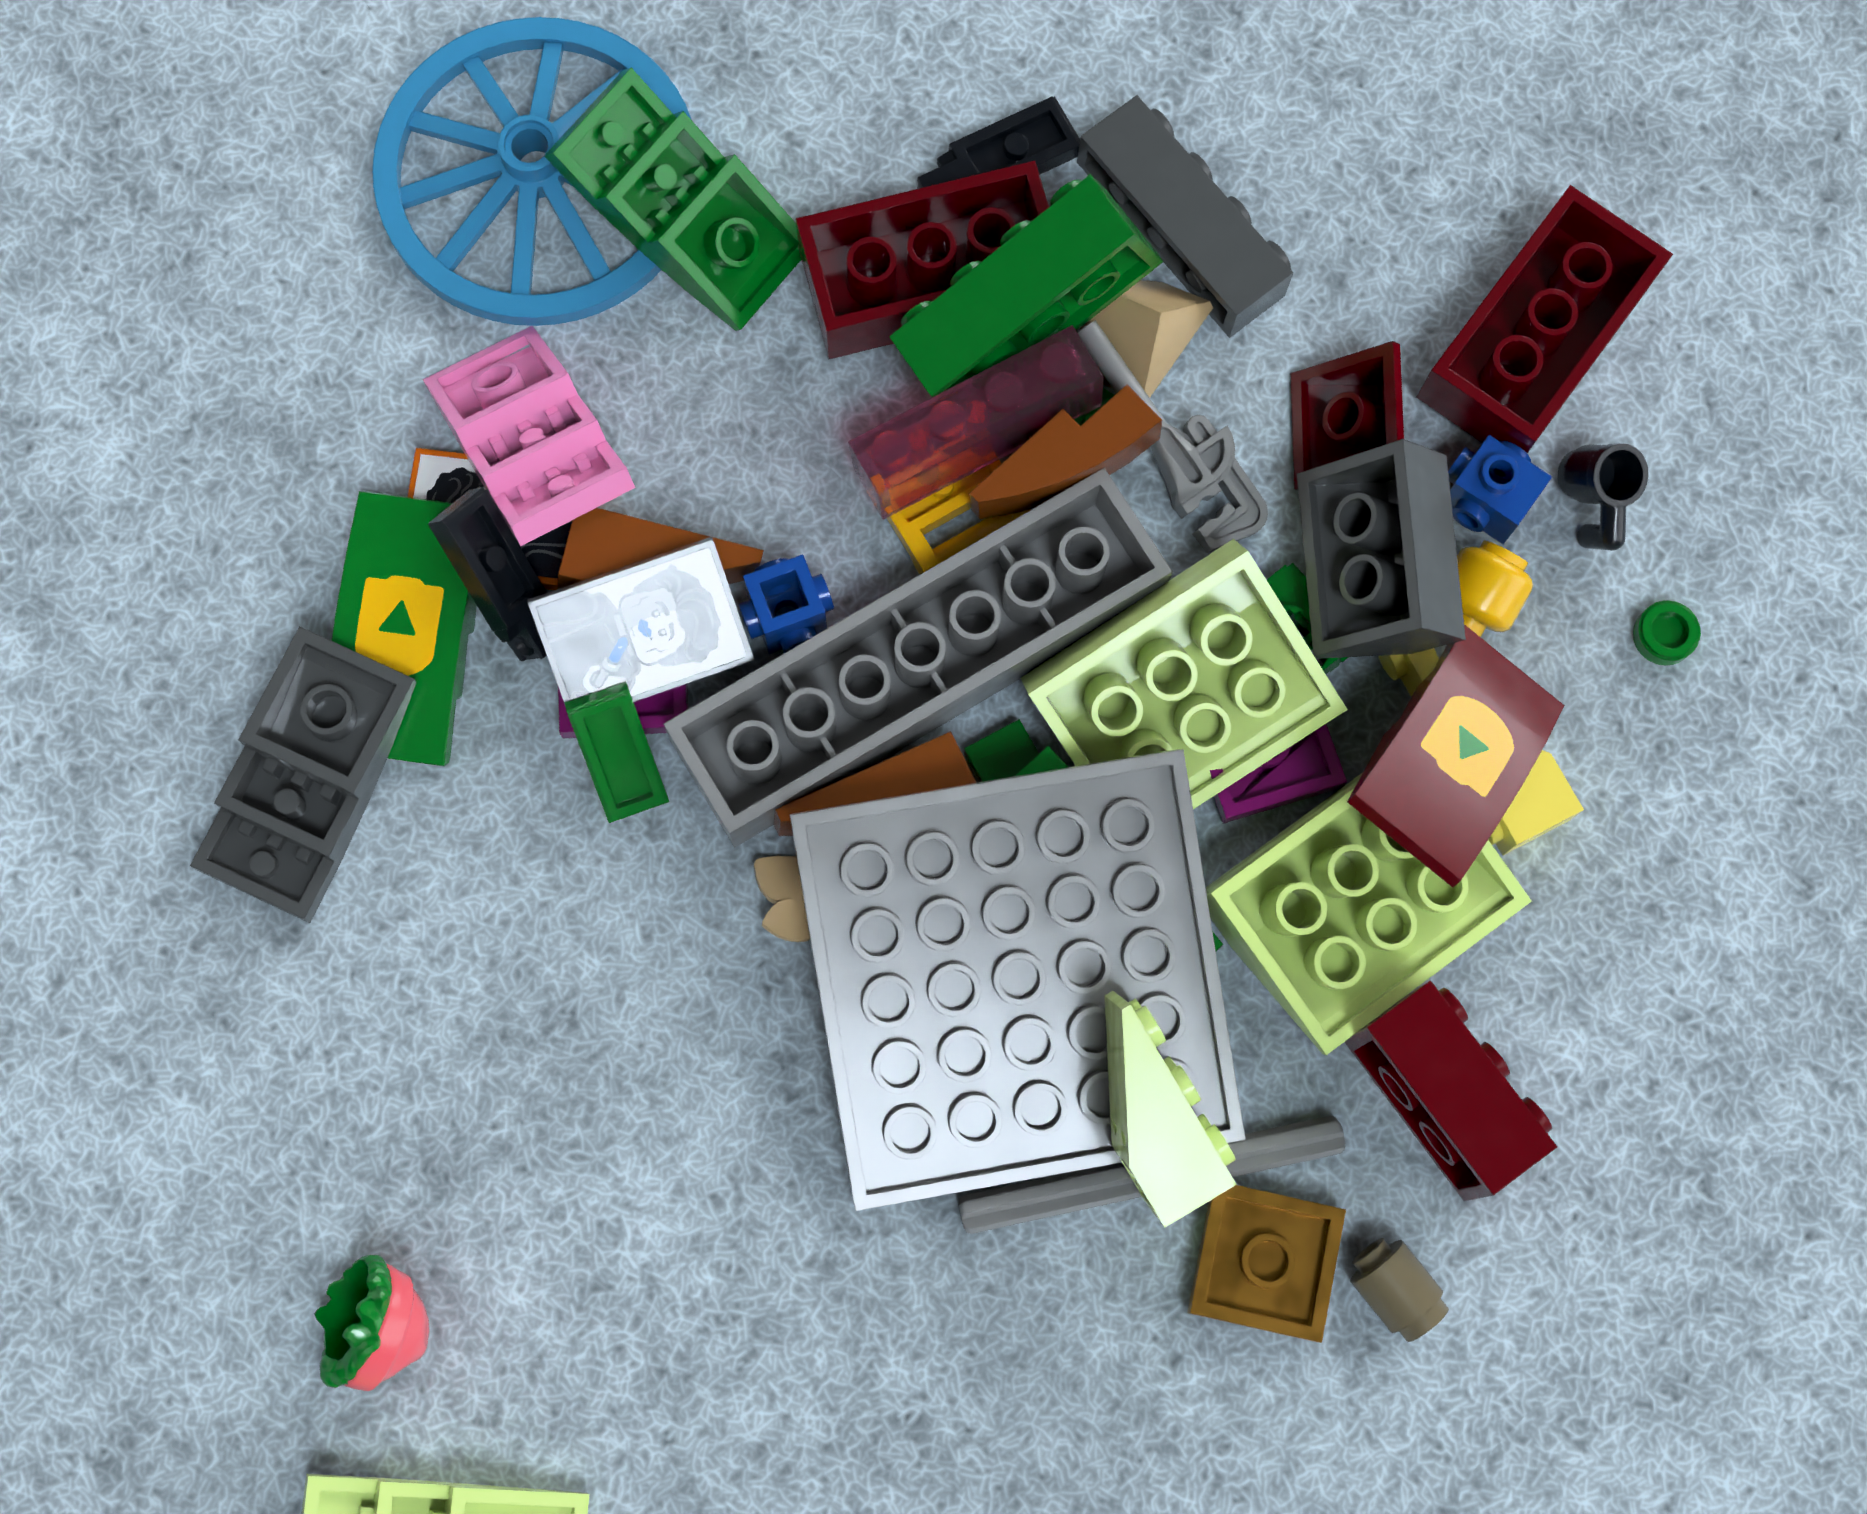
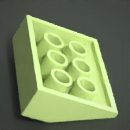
(1192, 669)
(1350, 919)

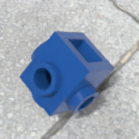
(1494, 487)
(780, 585)

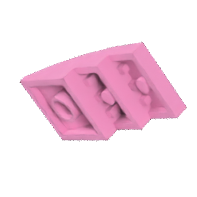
(528, 435)

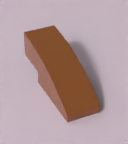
(1067, 454)

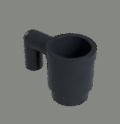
(1604, 476)

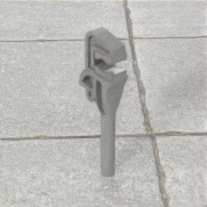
(1193, 461)

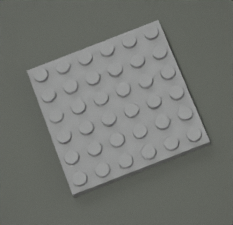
(973, 961)

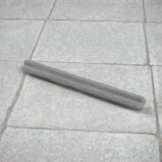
(1112, 1183)

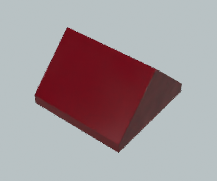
(1346, 406)

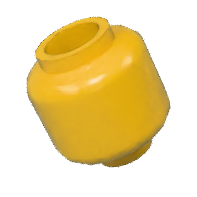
(1492, 587)

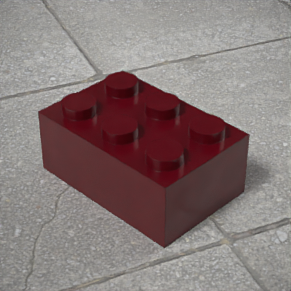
(1452, 1092)

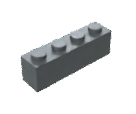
(1185, 214)

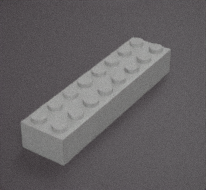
(917, 655)

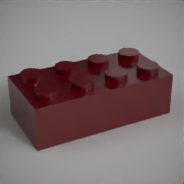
(903, 249)
(1544, 323)

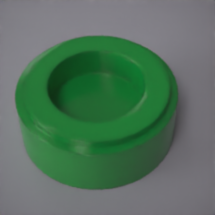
(1666, 633)

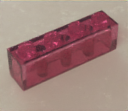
(975, 422)

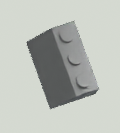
(1381, 553)

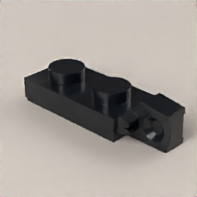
(1033, 134)
(492, 569)

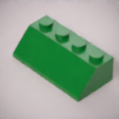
(1030, 288)

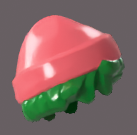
(371, 1325)

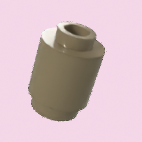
(1398, 1288)

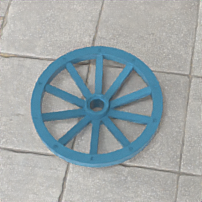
(530, 180)

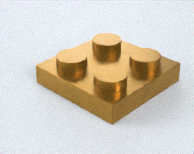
(1267, 1262)

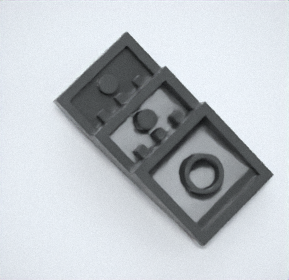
(304, 774)

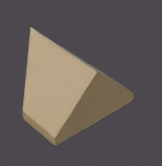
(1152, 328)

